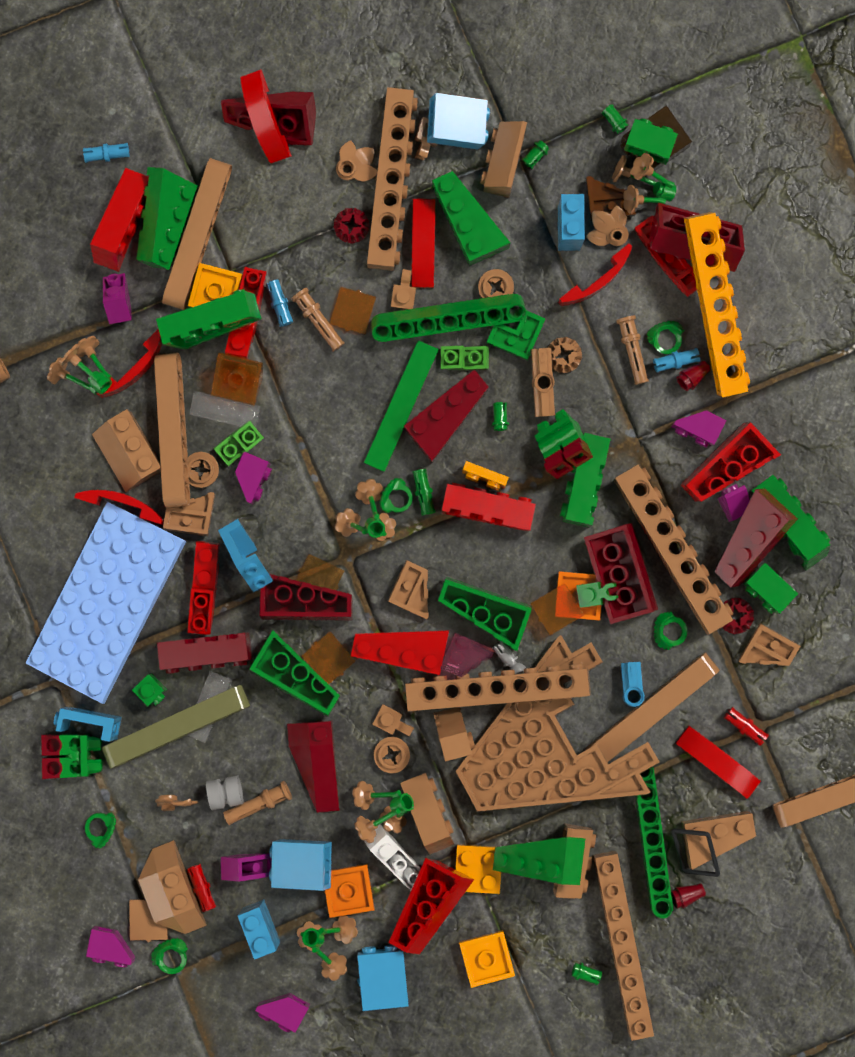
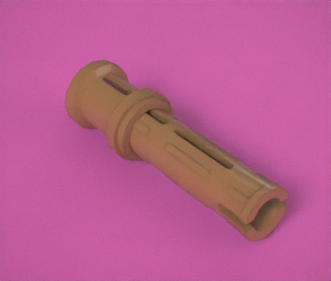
(312, 311)
(627, 338)
(266, 799)

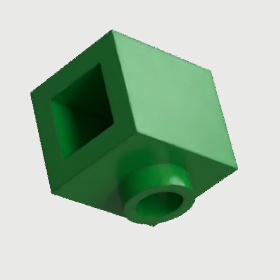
(150, 690)

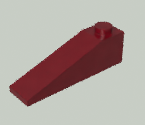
(292, 110)
(315, 757)

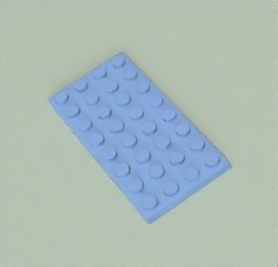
(105, 602)

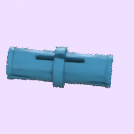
(106, 152)
(279, 303)
(676, 360)

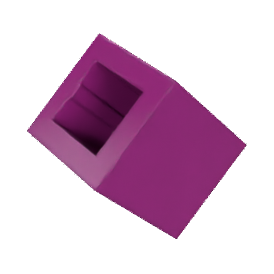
(116, 298)
(702, 426)
(251, 474)
(734, 501)
(109, 945)
(285, 1010)

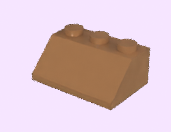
(503, 158)
(127, 450)
(576, 891)

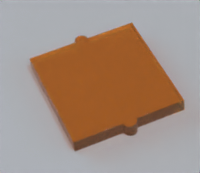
(352, 310)
(320, 573)
(557, 609)
(328, 658)

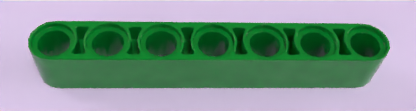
(458, 322)
(656, 848)

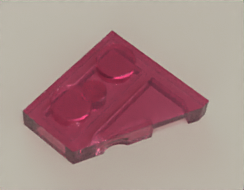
(465, 655)

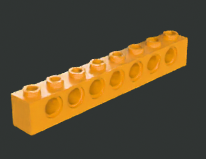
(695, 227)

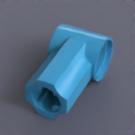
(632, 680)

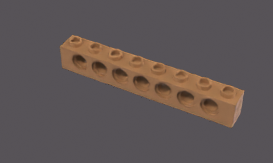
(396, 100)
(709, 621)
(418, 701)
(623, 945)

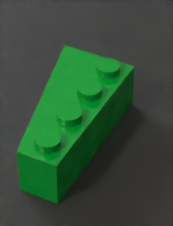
(163, 217)
(470, 223)
(208, 320)
(585, 483)
(803, 535)
(490, 611)
(290, 673)
(545, 860)

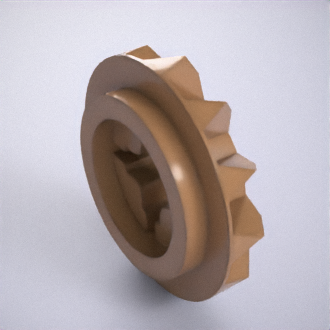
(494, 276)
(574, 358)
(209, 463)
(388, 765)

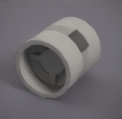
(224, 792)

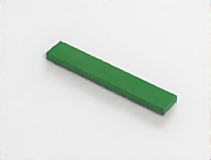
(401, 406)

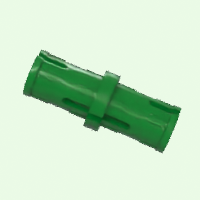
(423, 492)

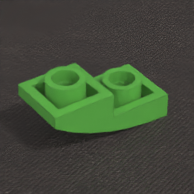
(464, 358)
(238, 442)

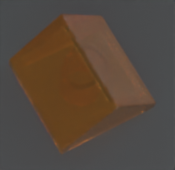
(237, 379)

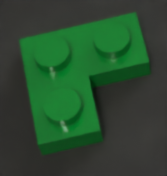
(518, 341)

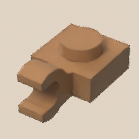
(421, 136)
(403, 294)
(389, 721)

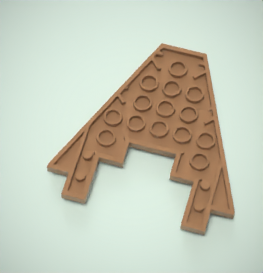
(531, 762)

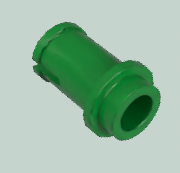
(615, 119)
(535, 154)
(500, 416)
(586, 973)

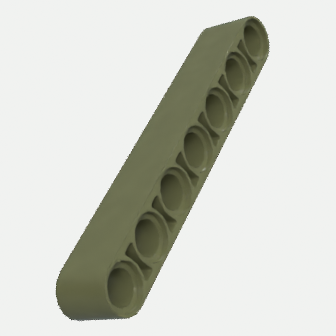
(175, 726)

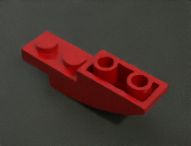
(241, 339)
(203, 588)

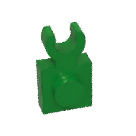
(592, 594)

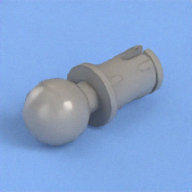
(508, 658)

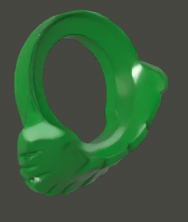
(654, 333)
(385, 503)
(662, 620)
(110, 822)
(177, 945)

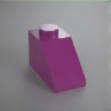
(245, 866)

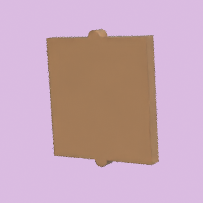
(142, 923)

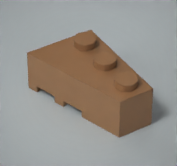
(453, 734)
(428, 813)
(726, 833)

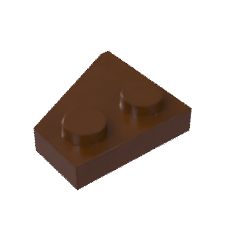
(604, 197)

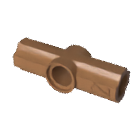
(543, 367)

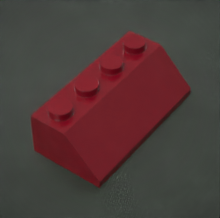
(670, 236)
(619, 561)

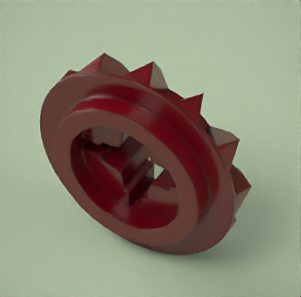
(357, 234)
(744, 621)

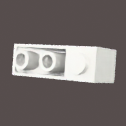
(394, 857)

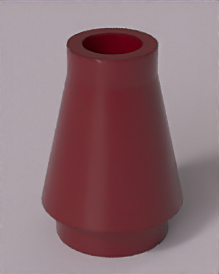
(691, 376)
(686, 895)

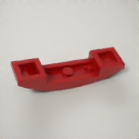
(262, 117)
(423, 243)
(676, 269)
(576, 295)
(154, 346)
(95, 497)
(718, 762)

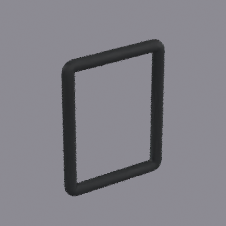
(711, 847)

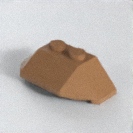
(170, 890)

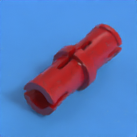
(746, 726)
(201, 887)

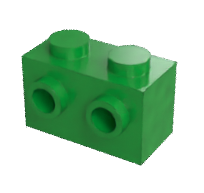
(652, 140)
(770, 589)

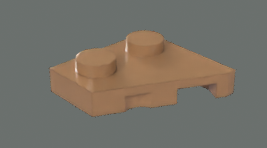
(192, 518)
(411, 590)
(769, 648)

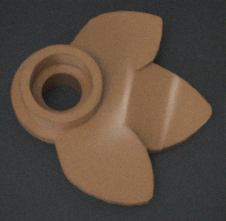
(358, 160)
(606, 225)
(169, 802)

